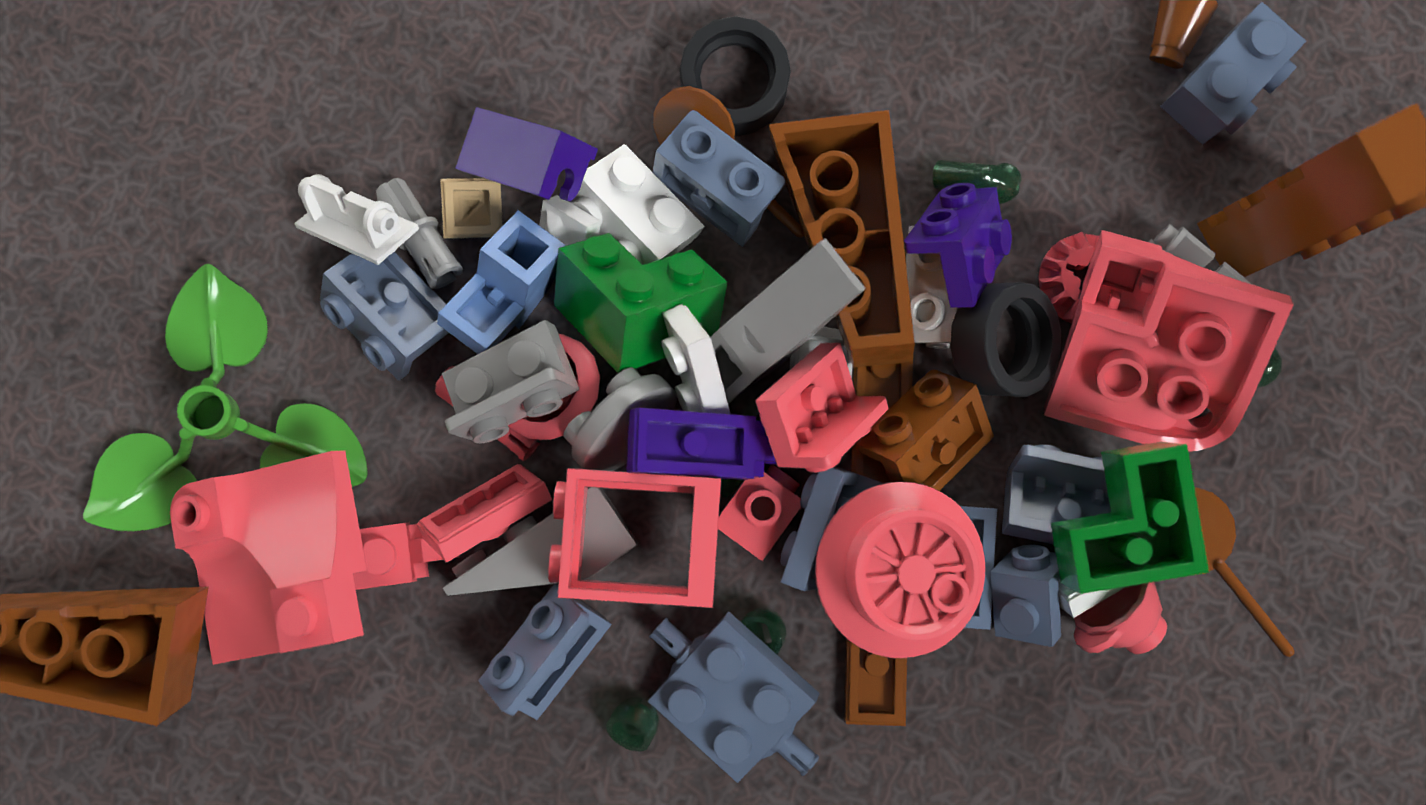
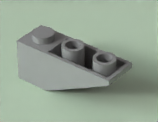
(783, 318)
(528, 548)

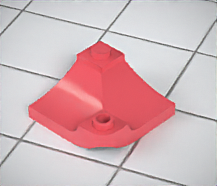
(1163, 345)
(275, 555)

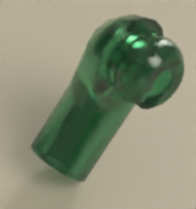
(1003, 176)

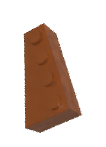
(847, 192)
(1328, 198)
(103, 649)

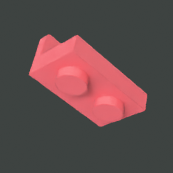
(815, 411)

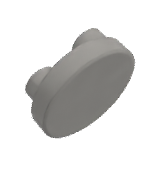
(601, 436)

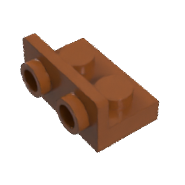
(929, 431)

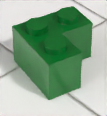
(622, 302)
(1150, 529)

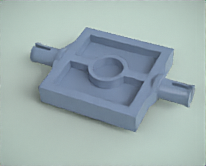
(733, 697)

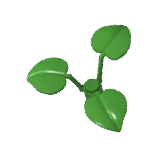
(207, 328)

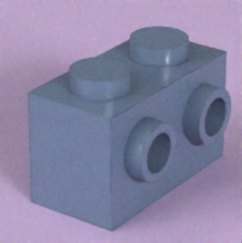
(1233, 73)

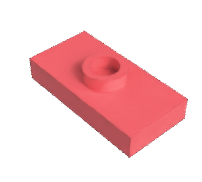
(484, 512)

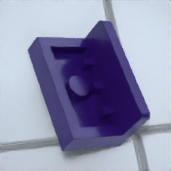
(968, 234)

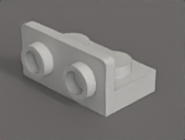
(508, 383)

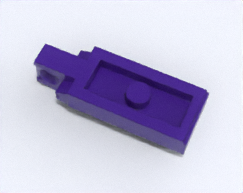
(697, 444)

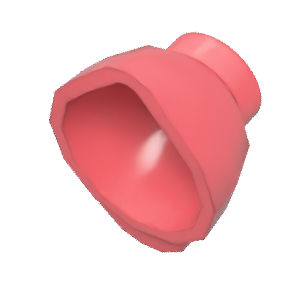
(1123, 620)

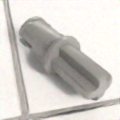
(426, 243)

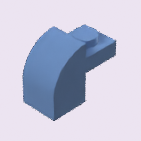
(509, 283)

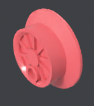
(900, 569)

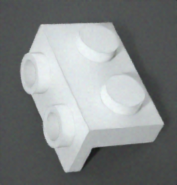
(636, 207)

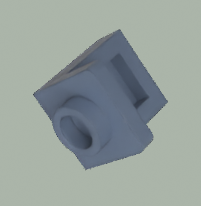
(1027, 596)

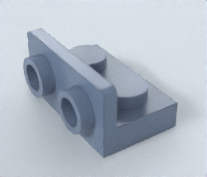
(716, 176)
(384, 309)

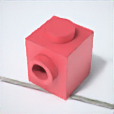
(760, 511)

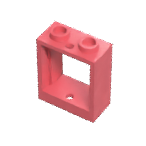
(566, 559)

